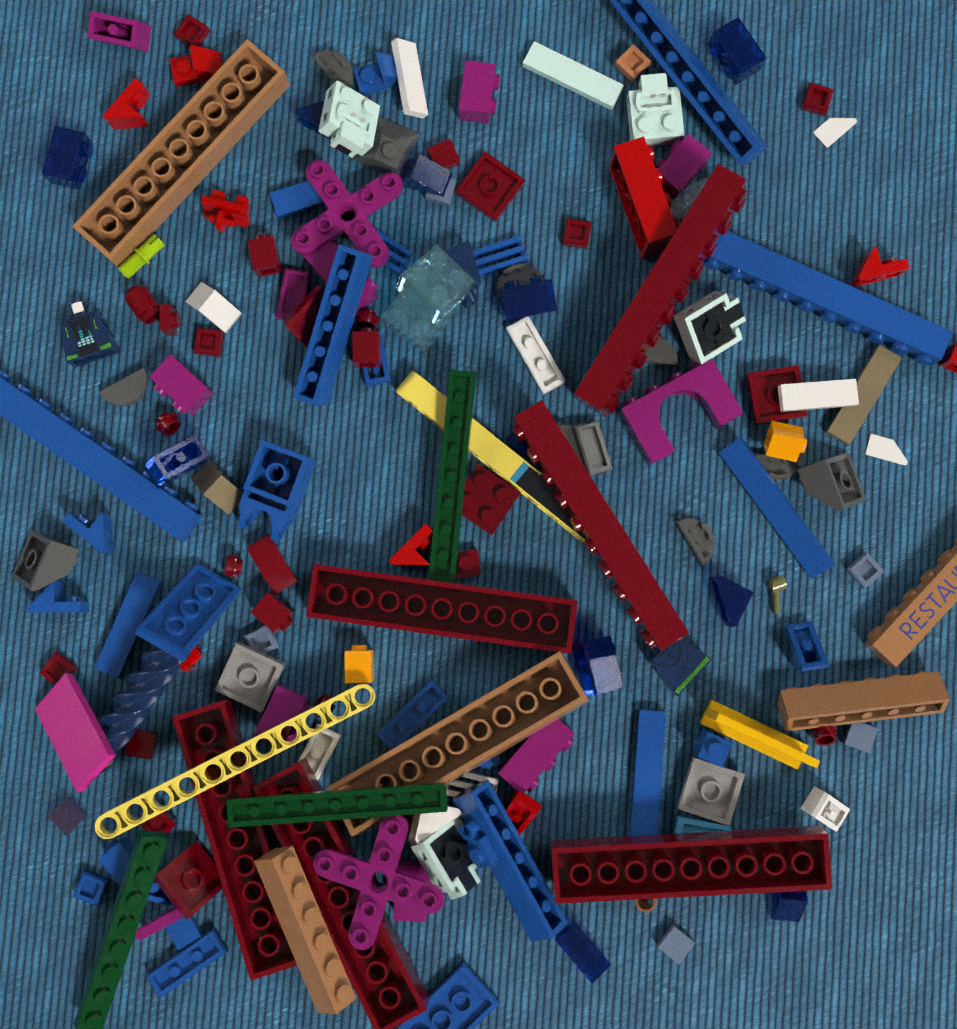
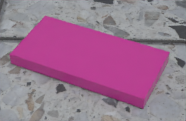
(74, 732)

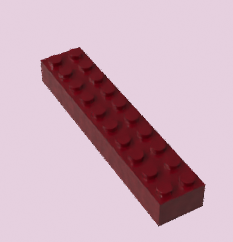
(662, 291)
(599, 526)
(442, 608)
(202, 736)
(691, 864)
(380, 973)

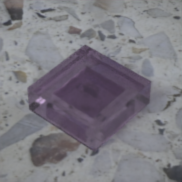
(67, 816)

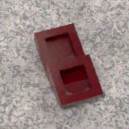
(272, 564)

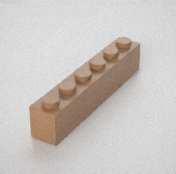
(862, 701)
(305, 930)

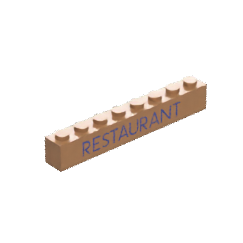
(917, 613)

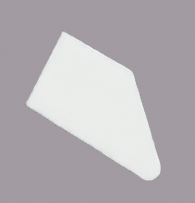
(833, 129)
(885, 449)

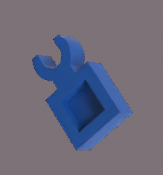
(478, 846)

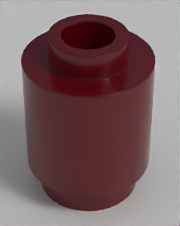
(142, 304)

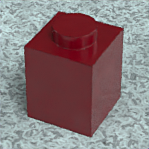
(265, 255)
(366, 348)
(274, 613)

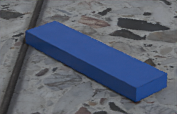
(131, 614)

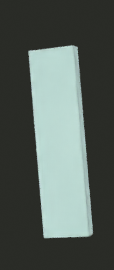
(573, 75)

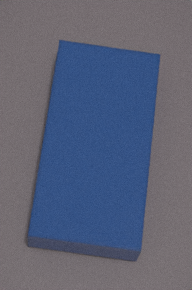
(295, 199)

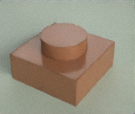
(632, 63)

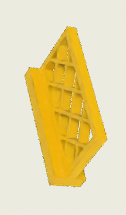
(756, 735)

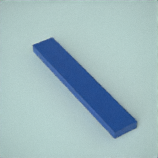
(777, 508)
(647, 772)

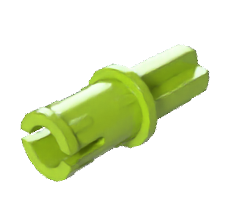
(141, 256)

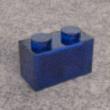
(736, 51)
(67, 158)
(527, 298)
(176, 461)
(597, 665)

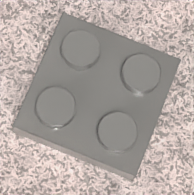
(250, 677)
(710, 791)

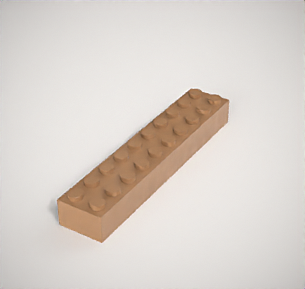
(183, 153)
(473, 733)

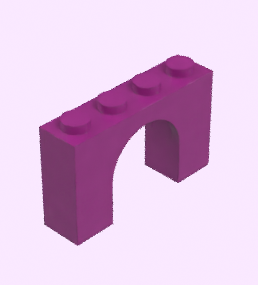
(701, 383)

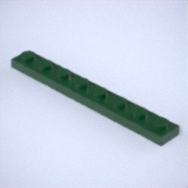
(452, 475)
(337, 804)
(121, 929)

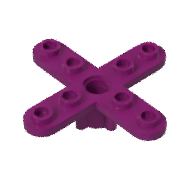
(341, 205)
(374, 895)

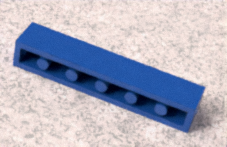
(333, 325)
(515, 868)

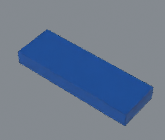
(413, 715)
(187, 962)

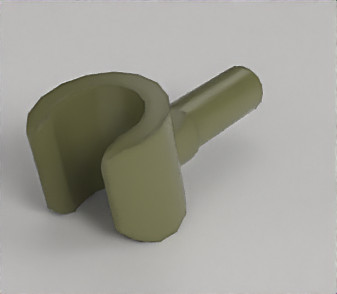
(775, 585)

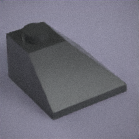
(390, 149)
(833, 482)
(44, 561)

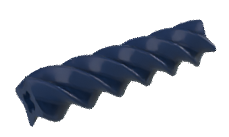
(142, 693)

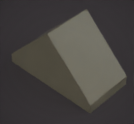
(218, 487)

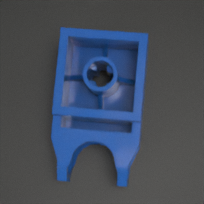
(274, 494)

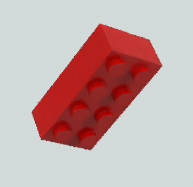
(643, 196)

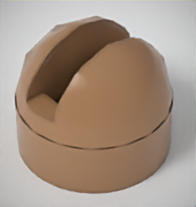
(645, 906)

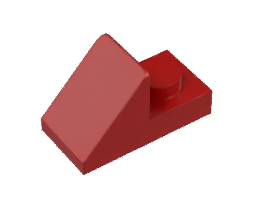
(195, 67)
(124, 112)
(874, 270)
(408, 553)
(521, 810)

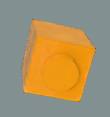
(784, 441)
(359, 665)

